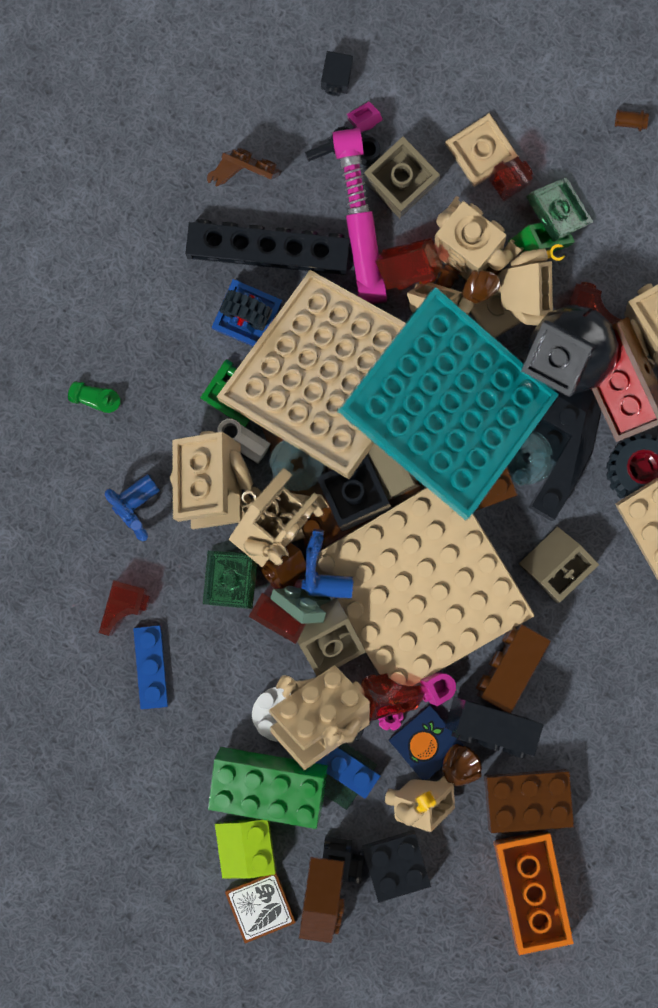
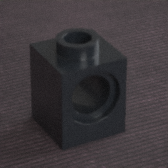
(336, 73)

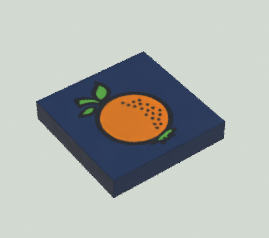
(424, 743)

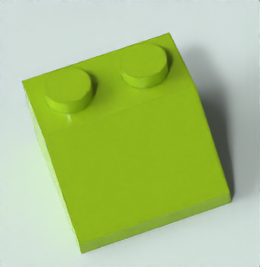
(245, 848)

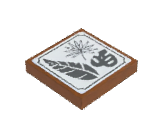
(260, 907)

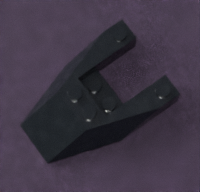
(571, 432)

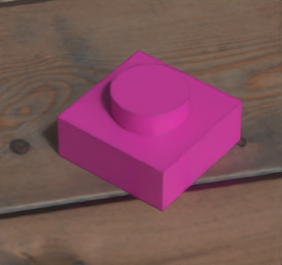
(365, 117)

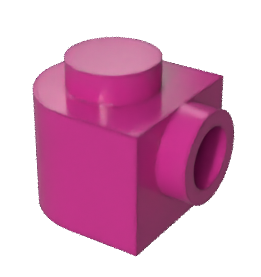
(438, 688)

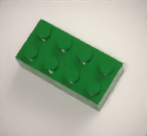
(267, 787)

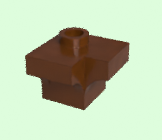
(286, 572)

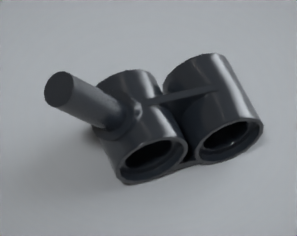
(327, 148)

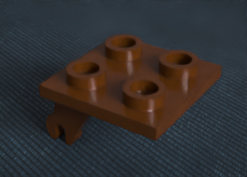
(235, 160)

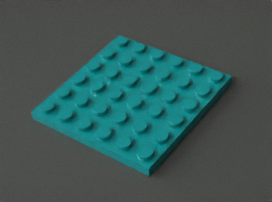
(448, 403)

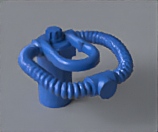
(129, 500)
(323, 584)

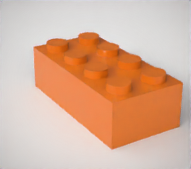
(533, 892)

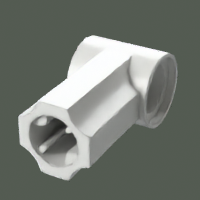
(251, 444)

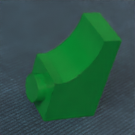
(537, 237)

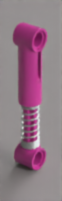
(360, 221)

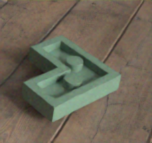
(300, 605)

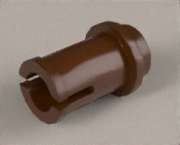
(631, 119)
(447, 277)

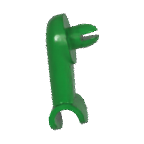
(98, 398)

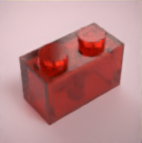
(409, 264)
(276, 619)

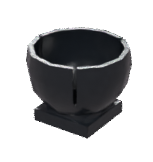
(572, 350)

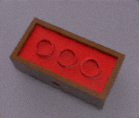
(631, 389)

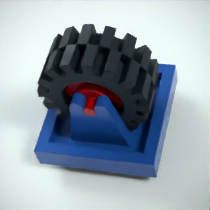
(245, 313)

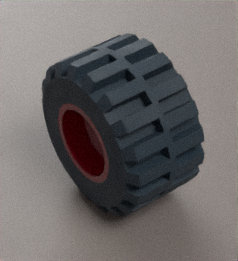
(633, 464)

